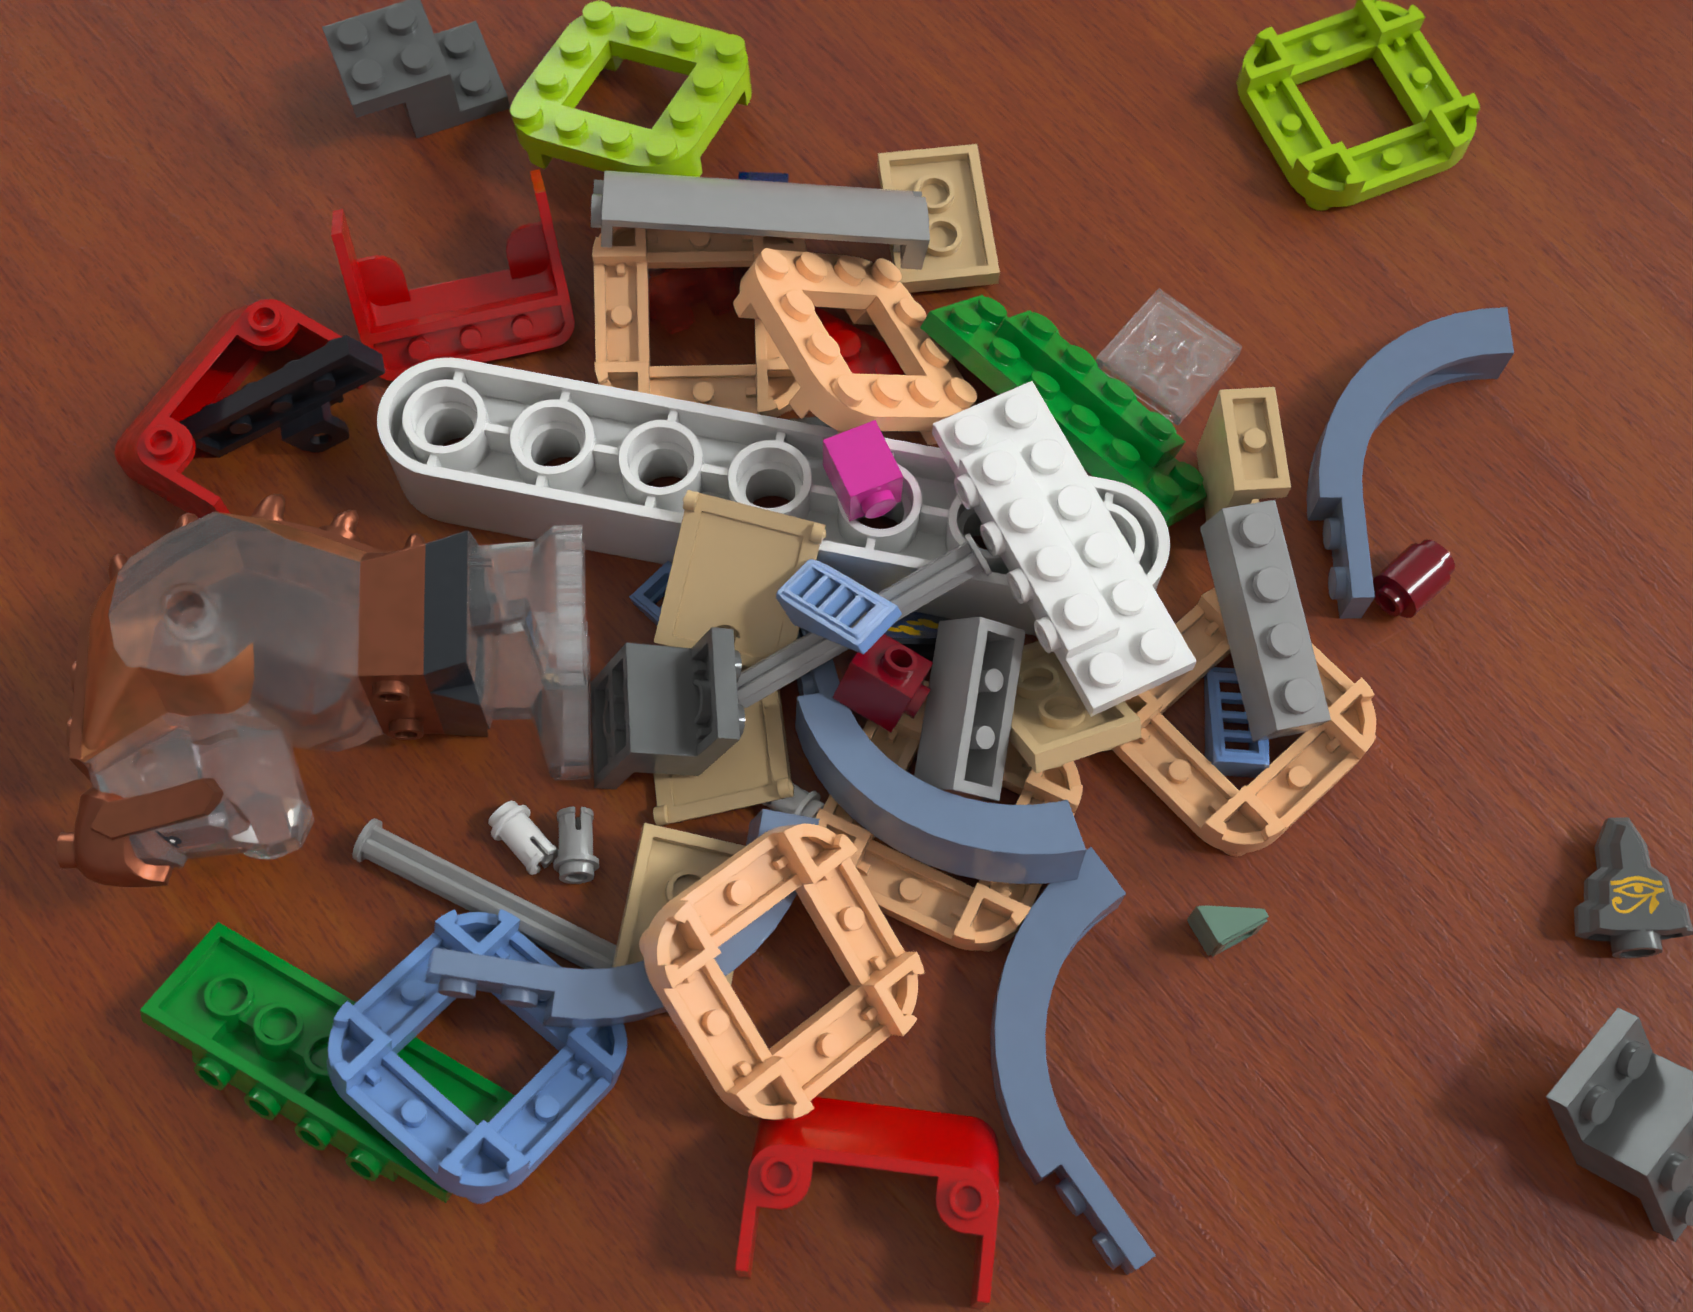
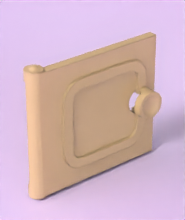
(729, 572)
(744, 776)

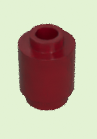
(1413, 578)

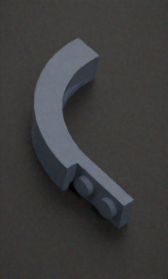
(1432, 355)
(920, 820)
(595, 995)
(1019, 1056)

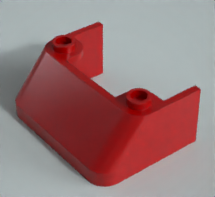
(465, 317)
(158, 446)
(888, 1138)

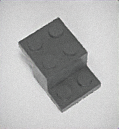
(398, 59)
(666, 709)
(1632, 1120)

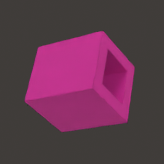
(863, 471)

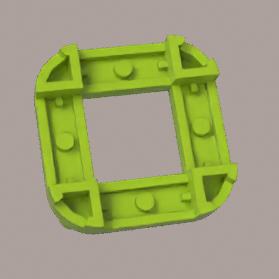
(602, 39)
(1329, 172)

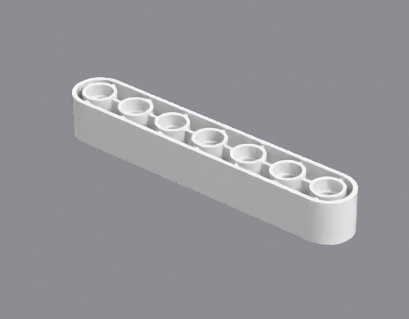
(631, 437)

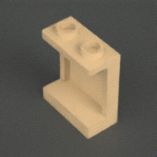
(1243, 450)

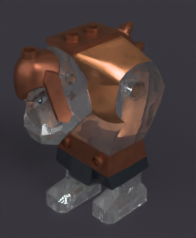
(301, 637)

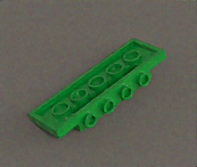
(1096, 413)
(268, 1035)

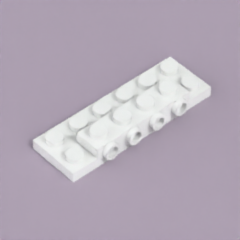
(1061, 549)

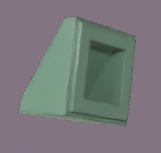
(1224, 927)

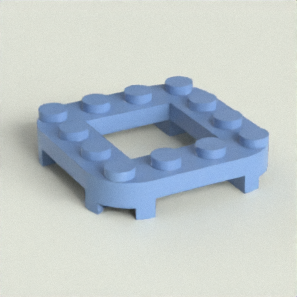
(422, 1122)

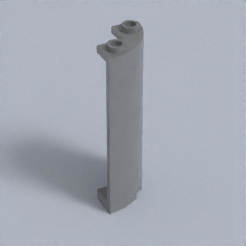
(763, 210)

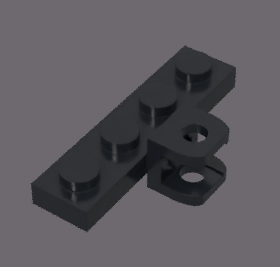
(292, 399)

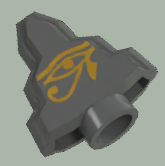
(1628, 897)

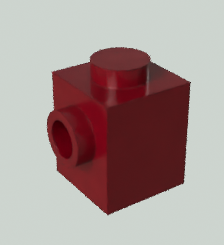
(885, 683)

